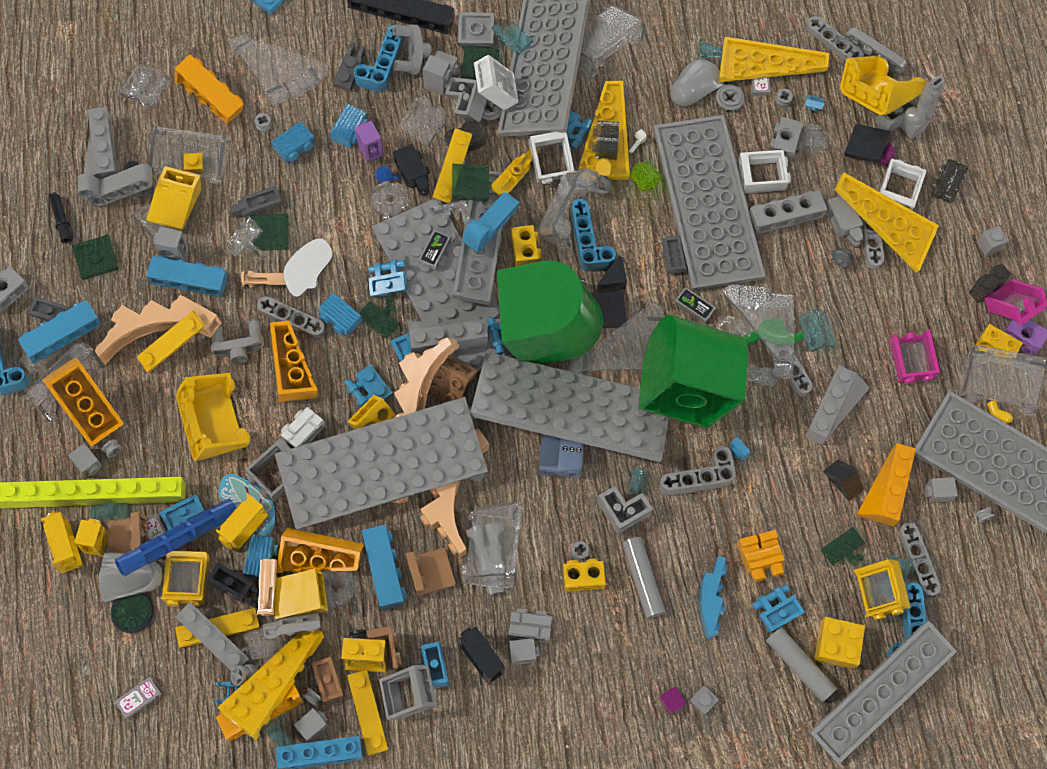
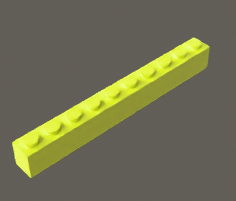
(92, 492)

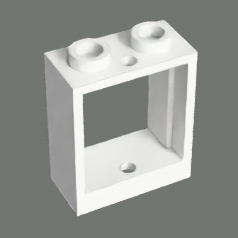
(491, 72)
(545, 139)
(763, 157)
(911, 172)

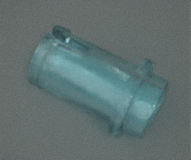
(636, 480)

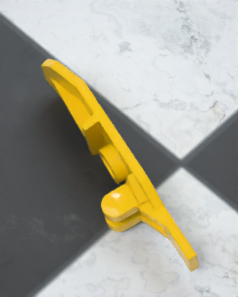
(509, 177)

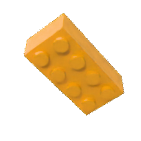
(83, 401)

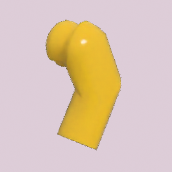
(999, 414)

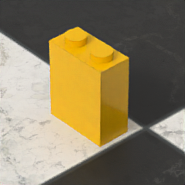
(300, 594)

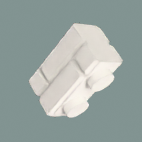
(302, 429)

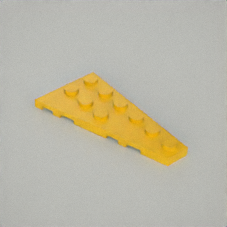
(610, 108)
(896, 224)
(265, 690)

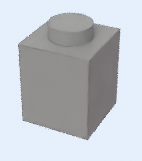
(992, 241)
(85, 460)
(941, 490)
(523, 651)
(311, 725)

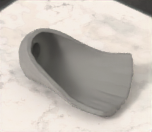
(695, 82)
(115, 585)

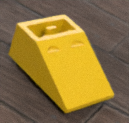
(174, 198)

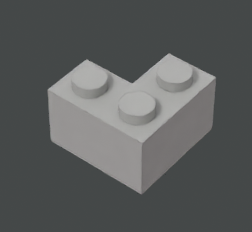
(438, 72)
(469, 102)
(897, 119)
(621, 513)

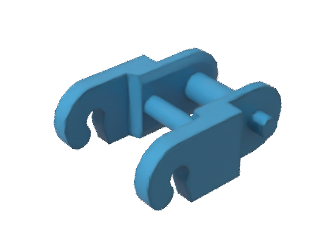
(229, 685)

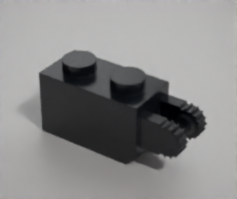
(412, 169)
(233, 585)

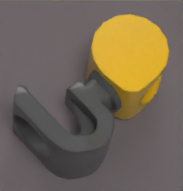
(604, 168)

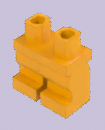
(761, 554)

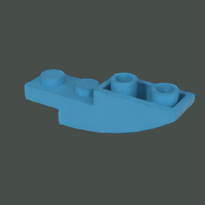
(710, 604)

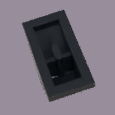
(614, 278)
(844, 478)

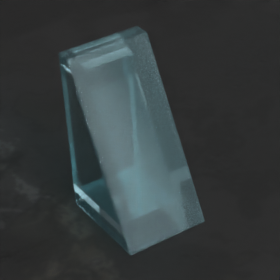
(709, 50)
(121, 511)
(103, 512)
(277, 734)

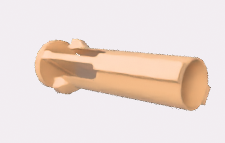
(262, 279)
(267, 585)

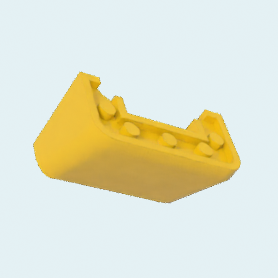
(868, 84)
(210, 416)

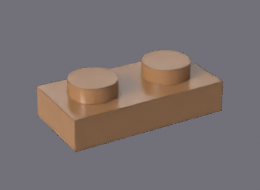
(327, 679)

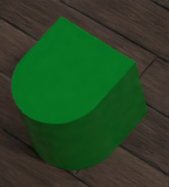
(547, 313)
(693, 372)

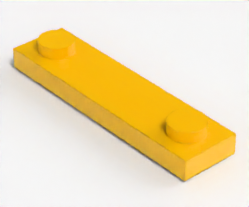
(455, 154)
(171, 341)
(228, 624)
(367, 712)

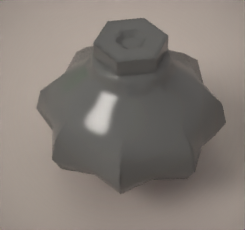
(841, 257)

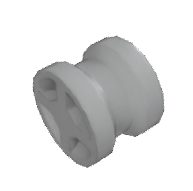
(241, 674)

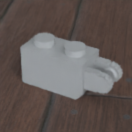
(845, 220)

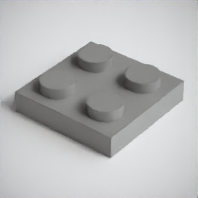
(475, 29)

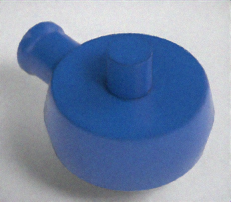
(385, 174)

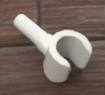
(641, 138)

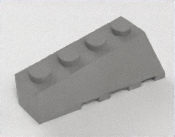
(101, 149)
(428, 334)
(839, 399)

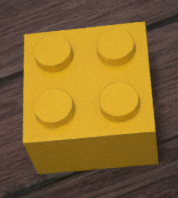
(839, 643)

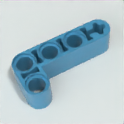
(380, 72)
(481, 231)
(587, 235)
(8, 377)
(909, 621)

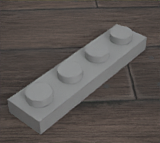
(211, 636)

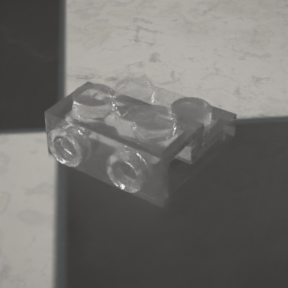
(145, 85)
(423, 120)

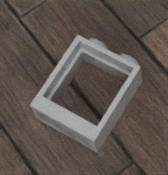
(260, 463)
(421, 687)

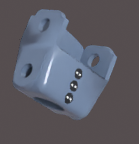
(560, 457)

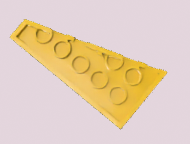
(754, 59)

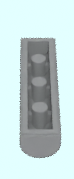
(643, 577)
(801, 664)

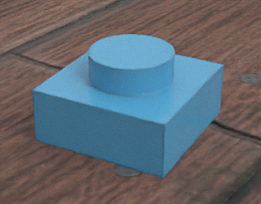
(814, 102)
(738, 449)

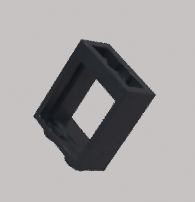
(481, 655)

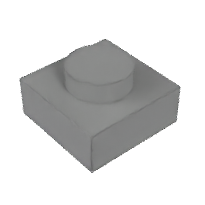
(704, 700)

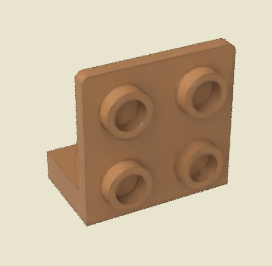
(451, 380)
(127, 533)
(430, 571)
(390, 637)

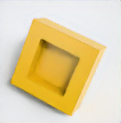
(193, 162)

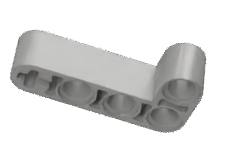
(115, 186)
(695, 476)

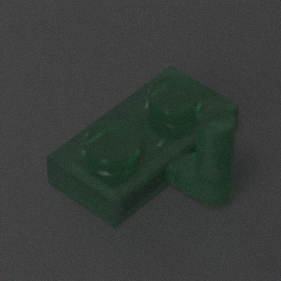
(380, 319)
(843, 547)

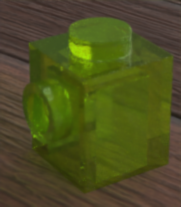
(645, 175)

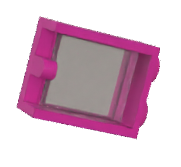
(1017, 301)
(914, 357)

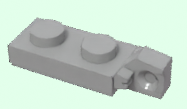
(292, 624)

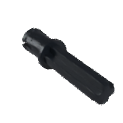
(62, 224)

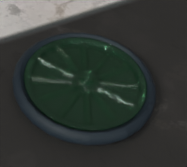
(132, 613)

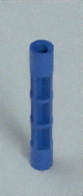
(174, 538)

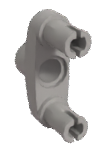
(417, 49)
(238, 348)

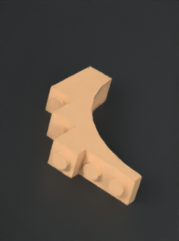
(152, 319)
(420, 372)
(441, 511)

